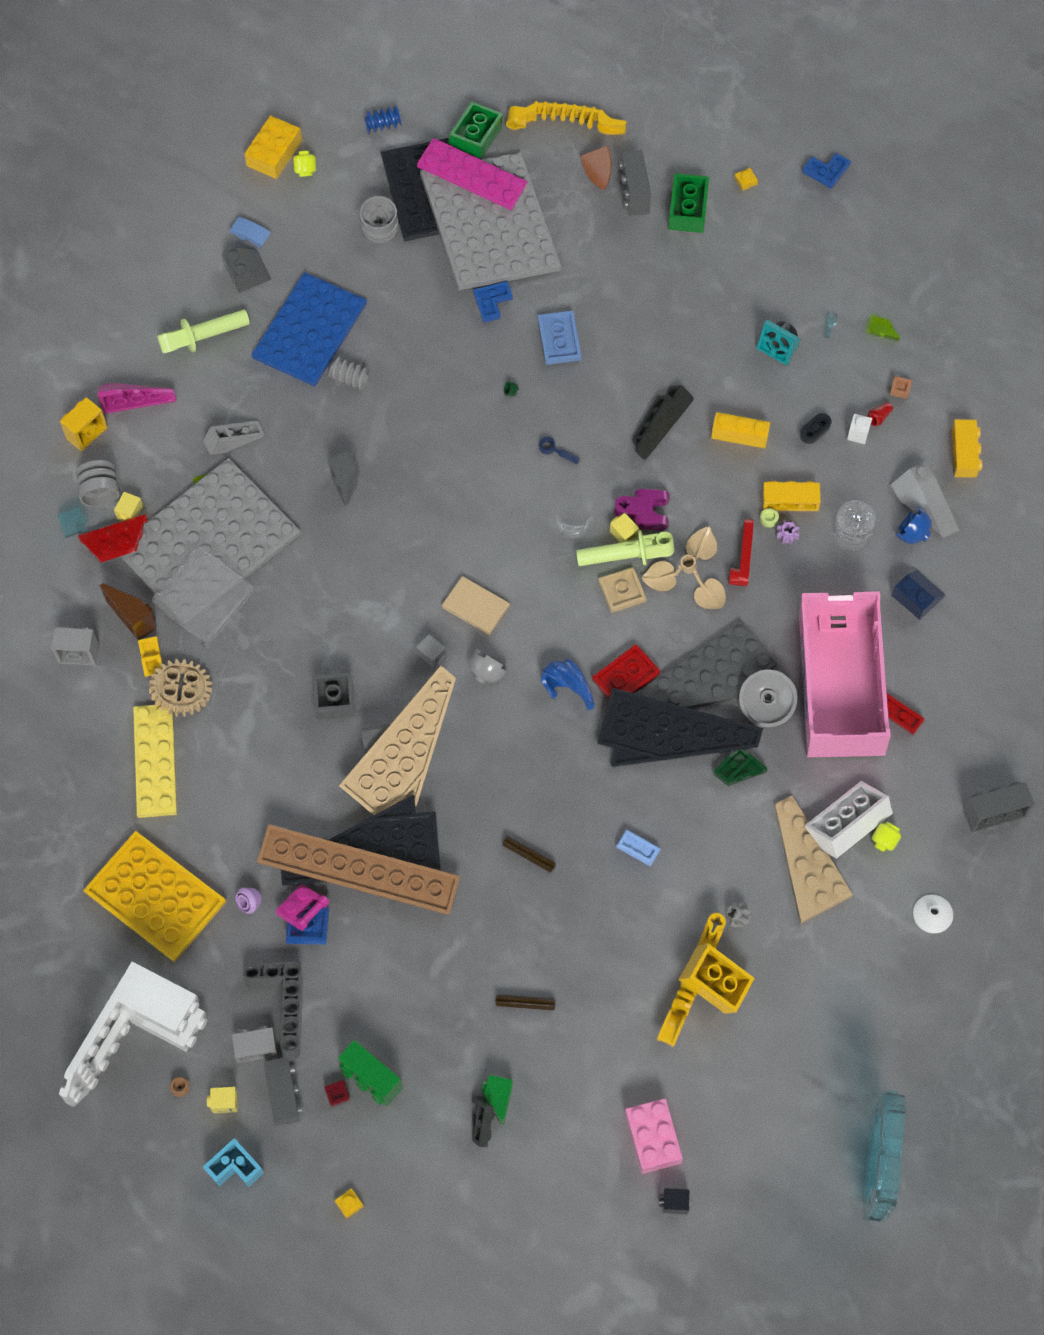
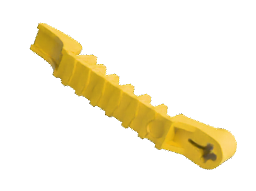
(520, 116)
(685, 996)

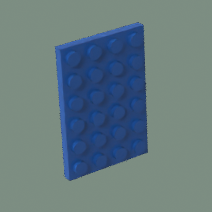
(309, 329)

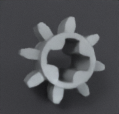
(738, 915)

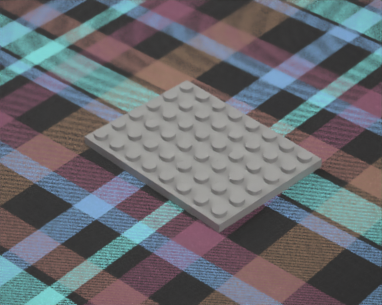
(487, 240)
(221, 515)

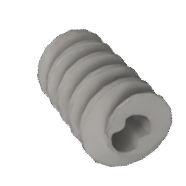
(349, 373)

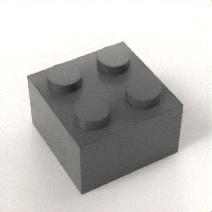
(333, 696)

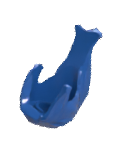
(566, 675)

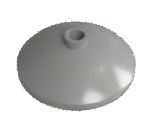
(768, 712)

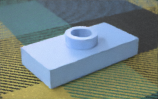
(638, 848)

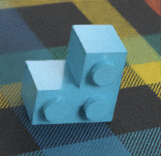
(232, 1160)

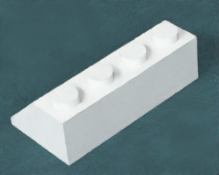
(849, 819)

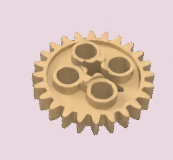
(161, 685)

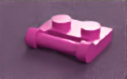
(297, 903)

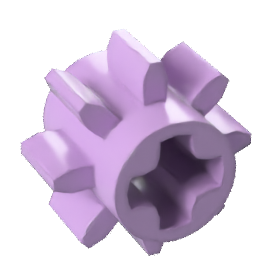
(788, 532)

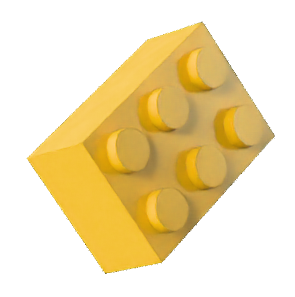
(273, 147)
(716, 978)

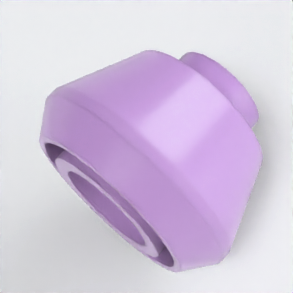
(248, 900)

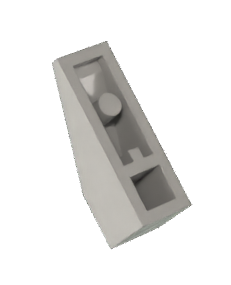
(232, 436)

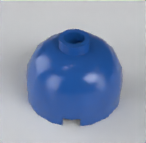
(915, 527)

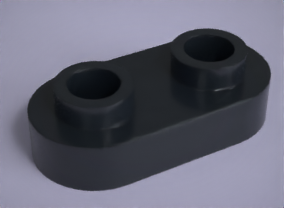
(814, 429)

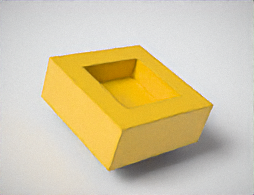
(746, 179)
(349, 1203)

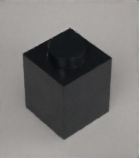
(675, 1201)

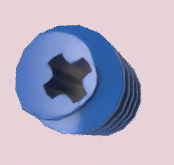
(382, 119)

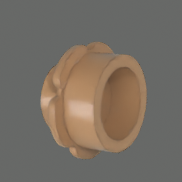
(179, 1081)

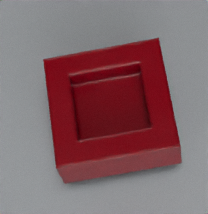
(337, 1093)

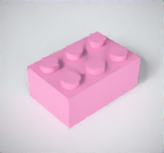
(653, 1136)

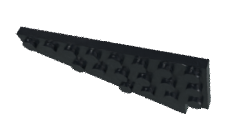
(657, 731)
(391, 833)

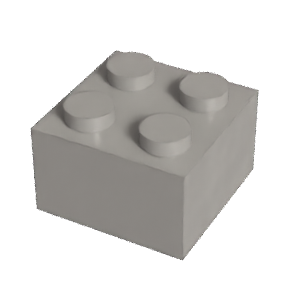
(75, 645)

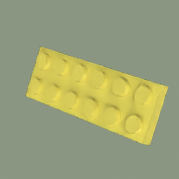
(154, 762)

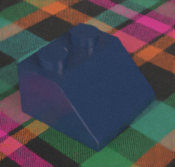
(917, 594)

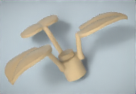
(703, 546)

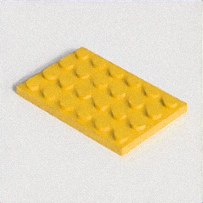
(155, 896)

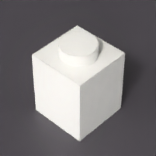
(859, 428)

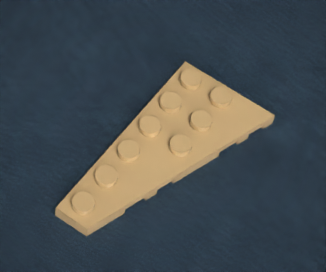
(811, 870)

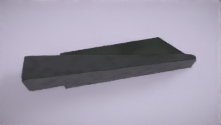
(660, 419)

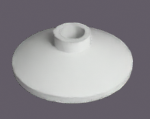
(929, 922)

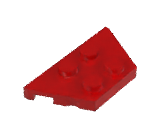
(115, 539)

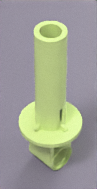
(189, 334)
(645, 547)

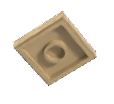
(622, 590)

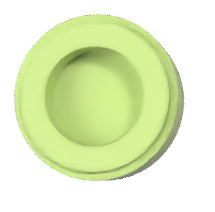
(769, 517)

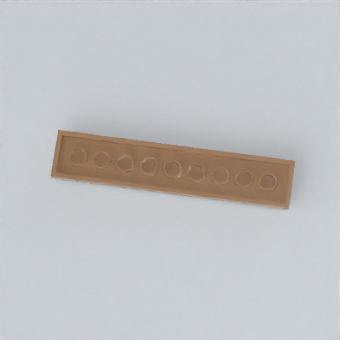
(358, 869)

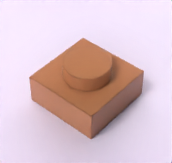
(901, 387)

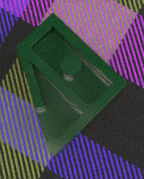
(739, 767)

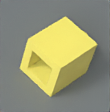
(128, 507)
(624, 529)
(223, 1100)

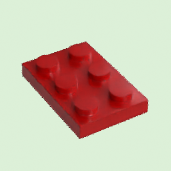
(627, 672)

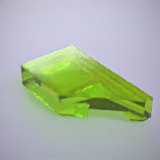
(882, 328)

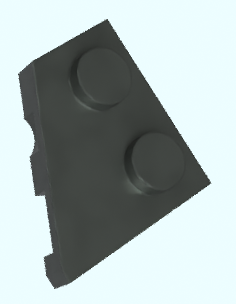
(482, 1121)

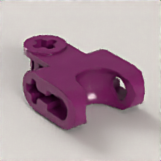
(641, 507)

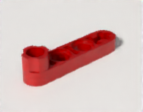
(741, 576)

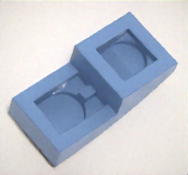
(249, 230)

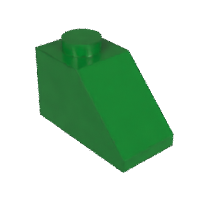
(498, 1093)

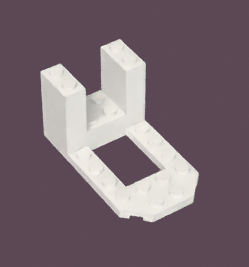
(145, 1002)

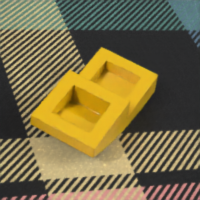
(150, 655)

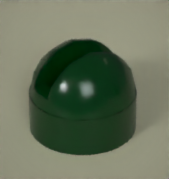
(510, 389)

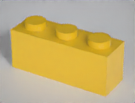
(740, 430)
(966, 448)
(791, 496)

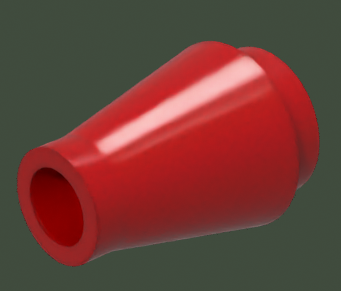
(880, 413)

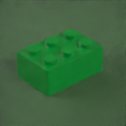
(476, 130)
(688, 203)
(369, 1074)

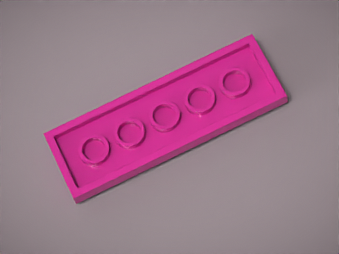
(472, 174)

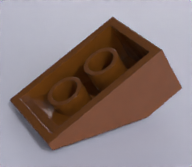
(131, 610)

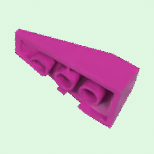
(123, 397)

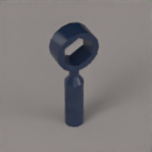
(562, 453)

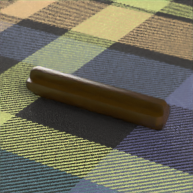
(529, 854)
(525, 1002)

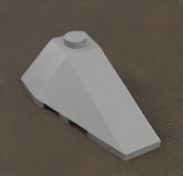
(920, 488)

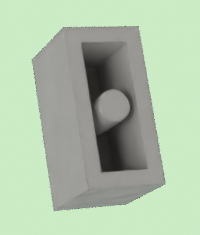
(254, 1044)

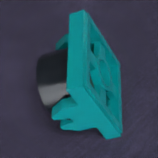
(781, 338)

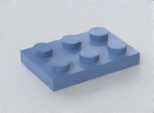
(559, 337)

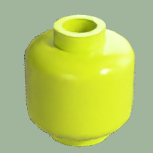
(304, 164)
(886, 837)

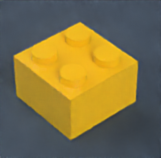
(83, 424)

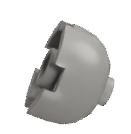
(486, 668)

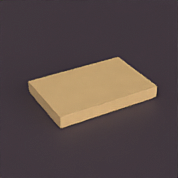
(476, 605)

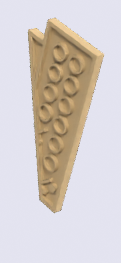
(402, 754)

